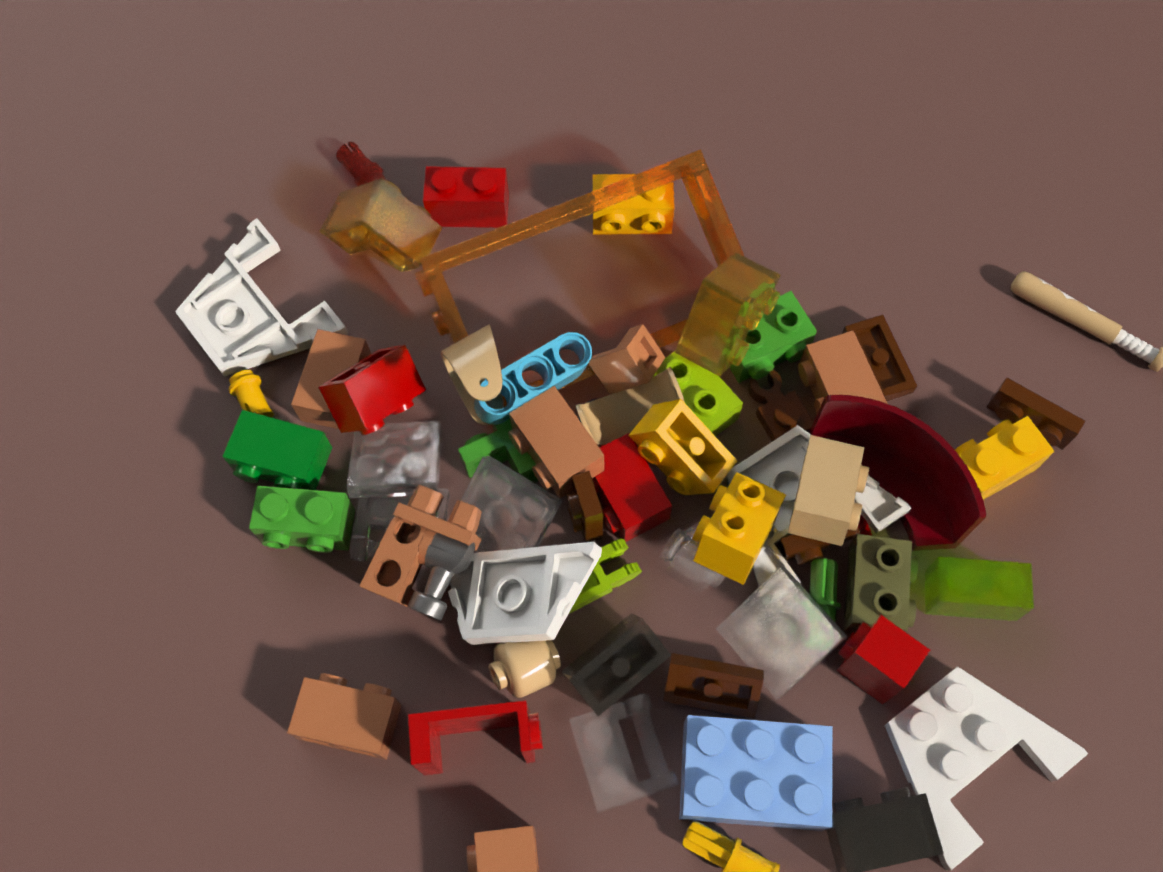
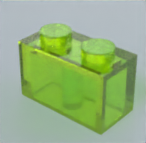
(978, 588)

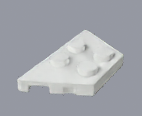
(520, 591)

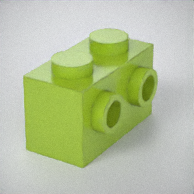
(704, 393)

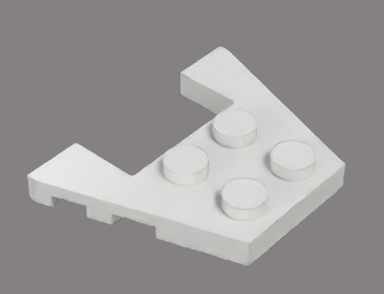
(238, 321)
(780, 468)
(956, 736)

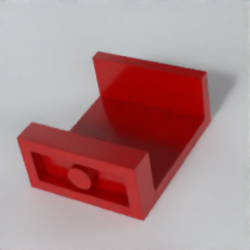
(428, 726)

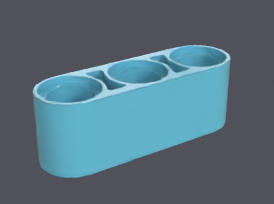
(545, 362)

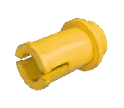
(248, 392)

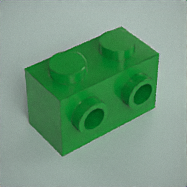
(277, 452)

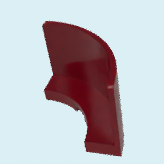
(909, 464)

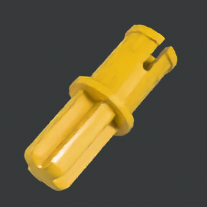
(724, 852)

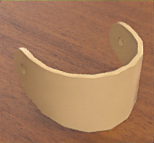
(471, 363)
(622, 411)

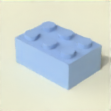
(756, 773)

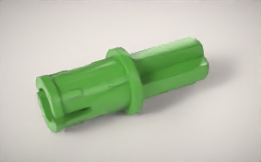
(824, 585)

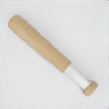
(1071, 310)

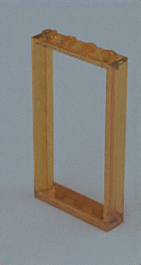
(699, 186)

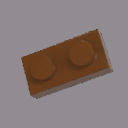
(884, 357)
(1016, 402)
(584, 508)
(713, 685)

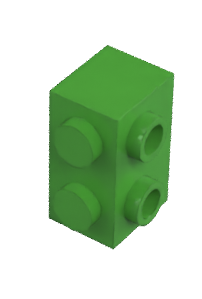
(776, 339)
(302, 518)

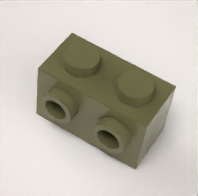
(879, 582)

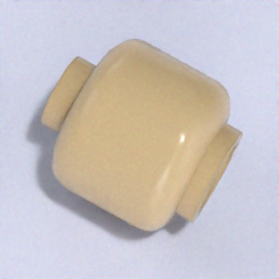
(524, 666)

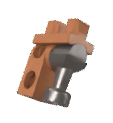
(422, 539)

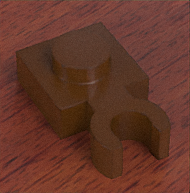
(778, 411)
(807, 549)

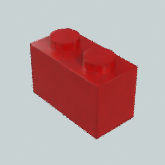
(467, 196)
(373, 390)
(629, 491)
(881, 658)

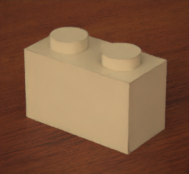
(827, 491)

